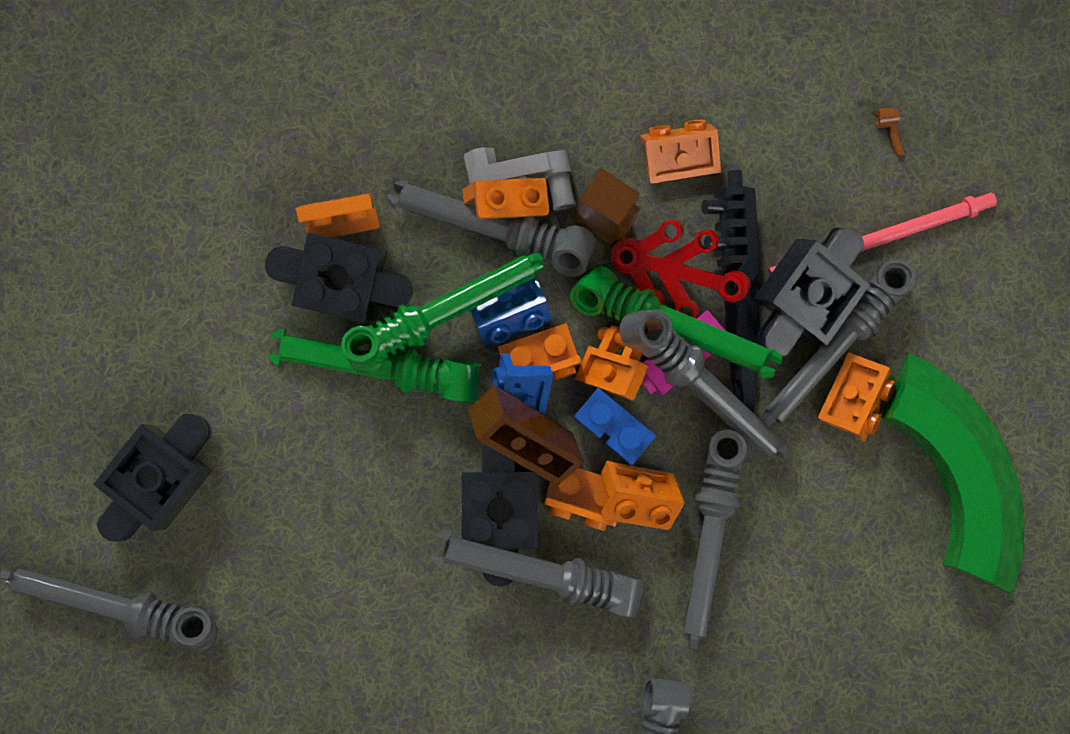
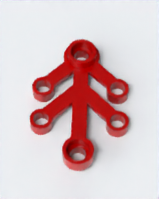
(672, 268)

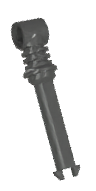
(568, 249)
(859, 325)
(685, 367)
(717, 504)
(571, 580)
(140, 615)
(664, 705)

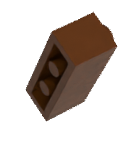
(608, 208)
(525, 435)

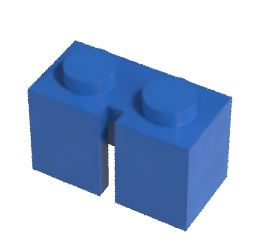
(626, 433)

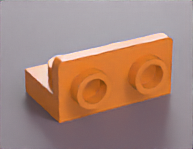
(681, 151)
(508, 198)
(340, 215)
(547, 348)
(858, 396)
(582, 495)
(641, 496)

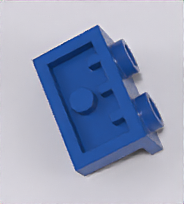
(512, 313)
(525, 383)

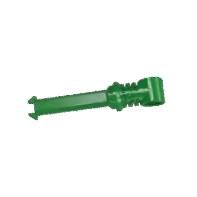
(601, 293)
(415, 323)
(408, 370)

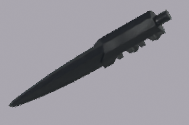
(739, 253)

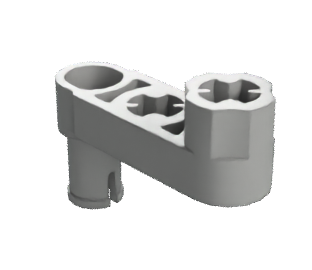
(554, 166)

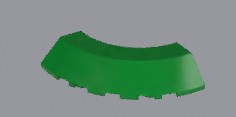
(973, 469)

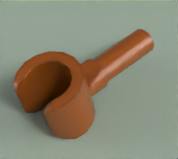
(890, 119)

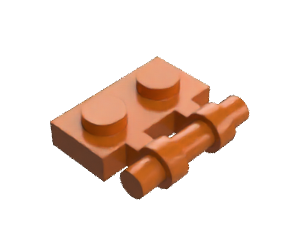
(609, 371)

